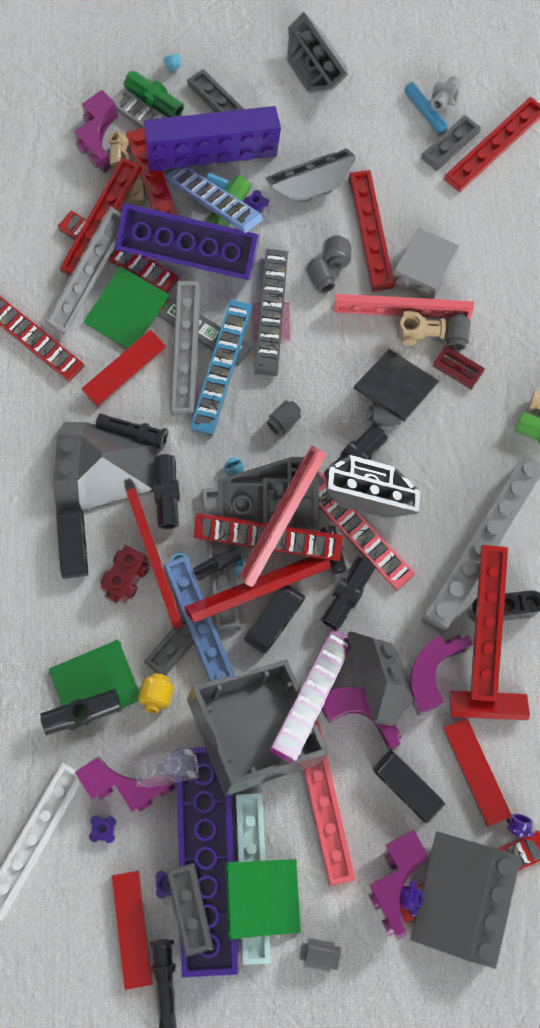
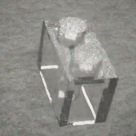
(166, 768)

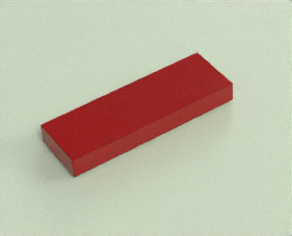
(509, 706)

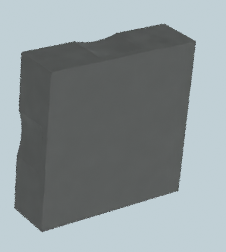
(241, 720)

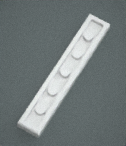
(36, 834)

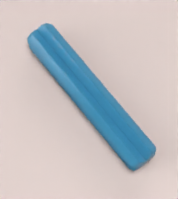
(425, 108)

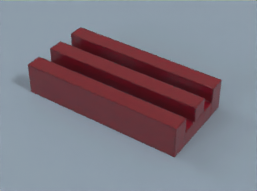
(479, 370)

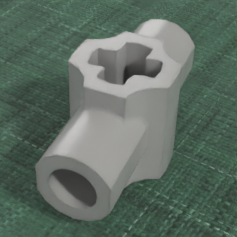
(445, 93)

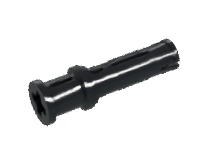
(142, 432)
(164, 969)

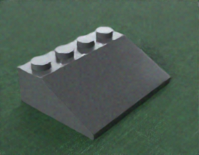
(466, 899)

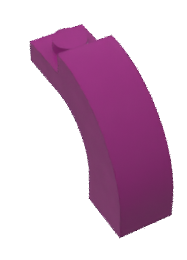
(423, 671)
(353, 701)

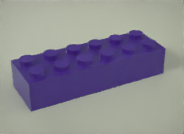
(211, 138)
(187, 241)

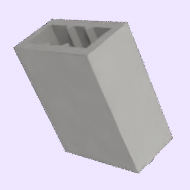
(425, 263)

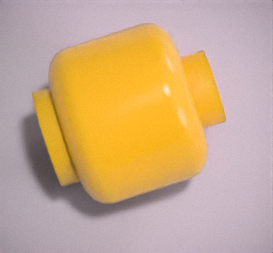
(156, 693)

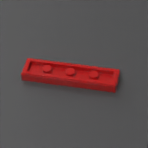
(123, 368)
(477, 772)
(132, 930)

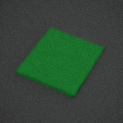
(126, 308)
(95, 674)
(262, 898)

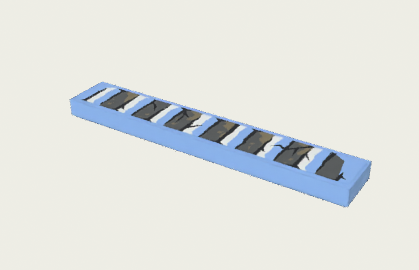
(215, 198)

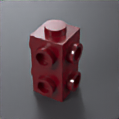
(121, 580)

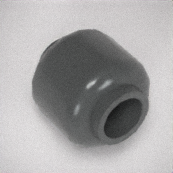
(337, 252)

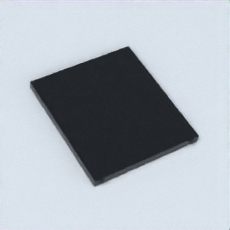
(396, 385)

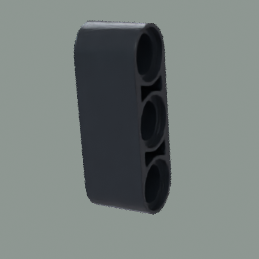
(72, 543)
(518, 606)
(274, 618)
(408, 786)

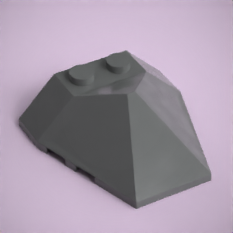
(99, 466)
(257, 492)

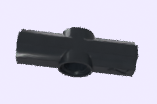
(364, 446)
(166, 491)
(348, 593)
(64, 716)

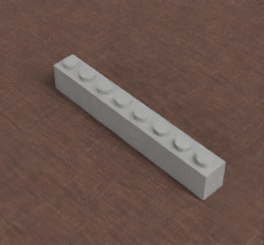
(489, 533)

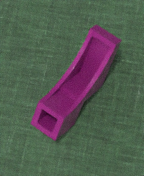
(98, 114)
(100, 778)
(405, 855)

